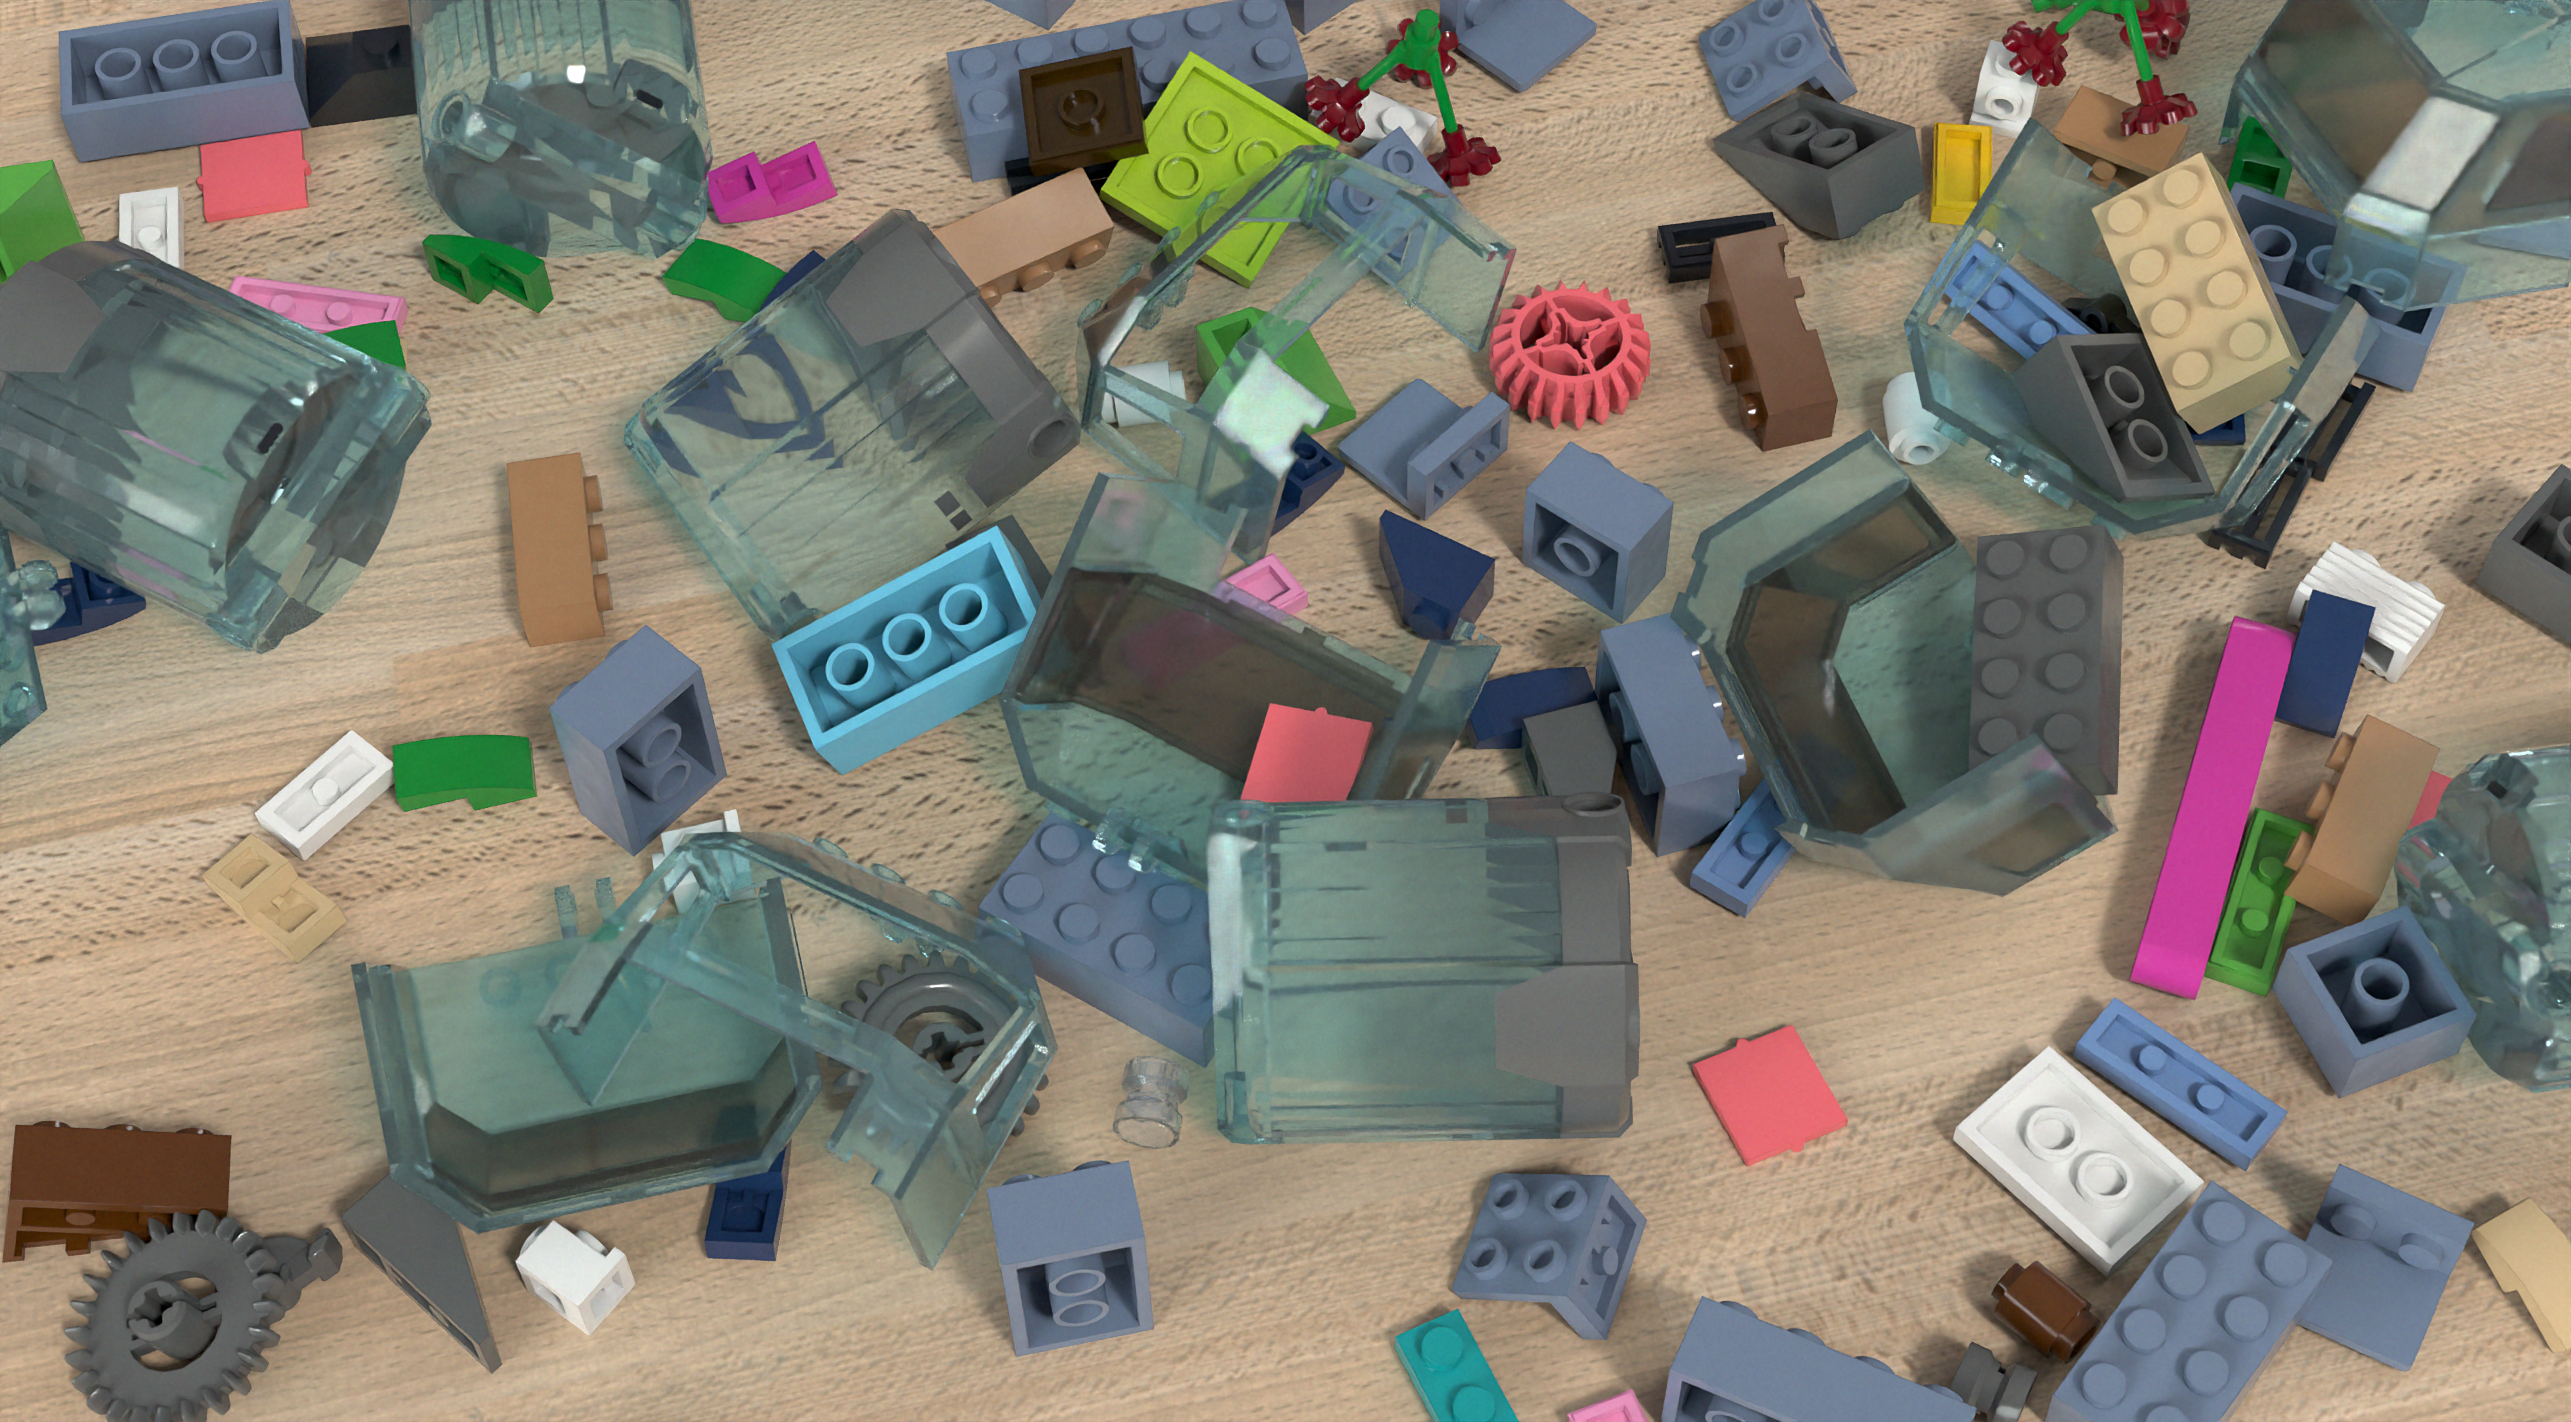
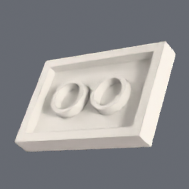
(2078, 1161)

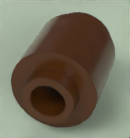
(2044, 1311)

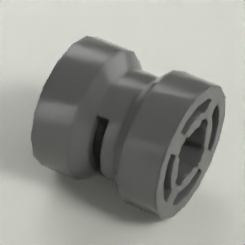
(1992, 1388)

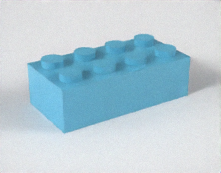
(911, 651)

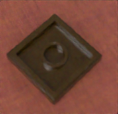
(1083, 111)

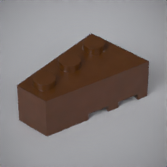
(1764, 343)
(106, 1181)

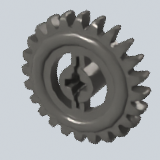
(948, 991)
(147, 1311)

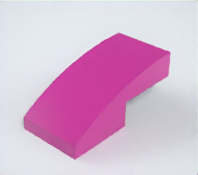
(754, 191)

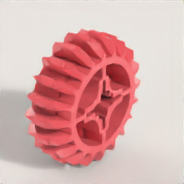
(1572, 341)

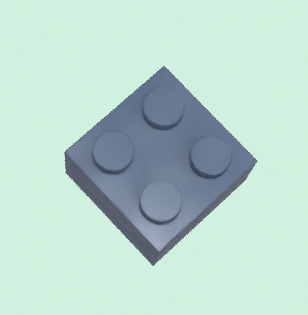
(1596, 531)
(2373, 1001)

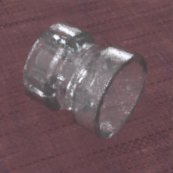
(1152, 1102)

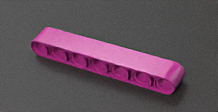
(2213, 809)

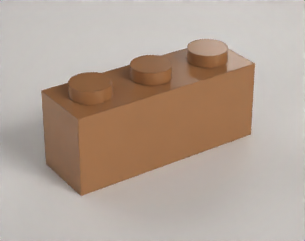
(1030, 236)
(558, 549)
(2358, 820)

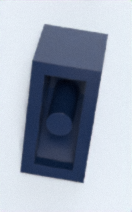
(1433, 577)

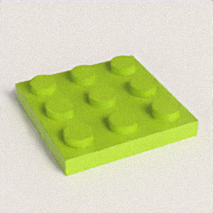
(1200, 142)

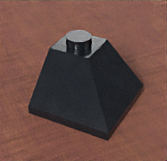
(360, 76)

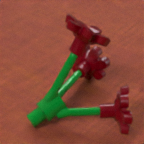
(2143, 28)
(1420, 53)

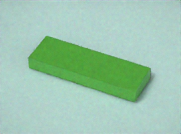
(2255, 906)

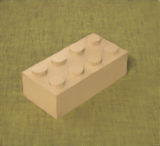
(2199, 293)

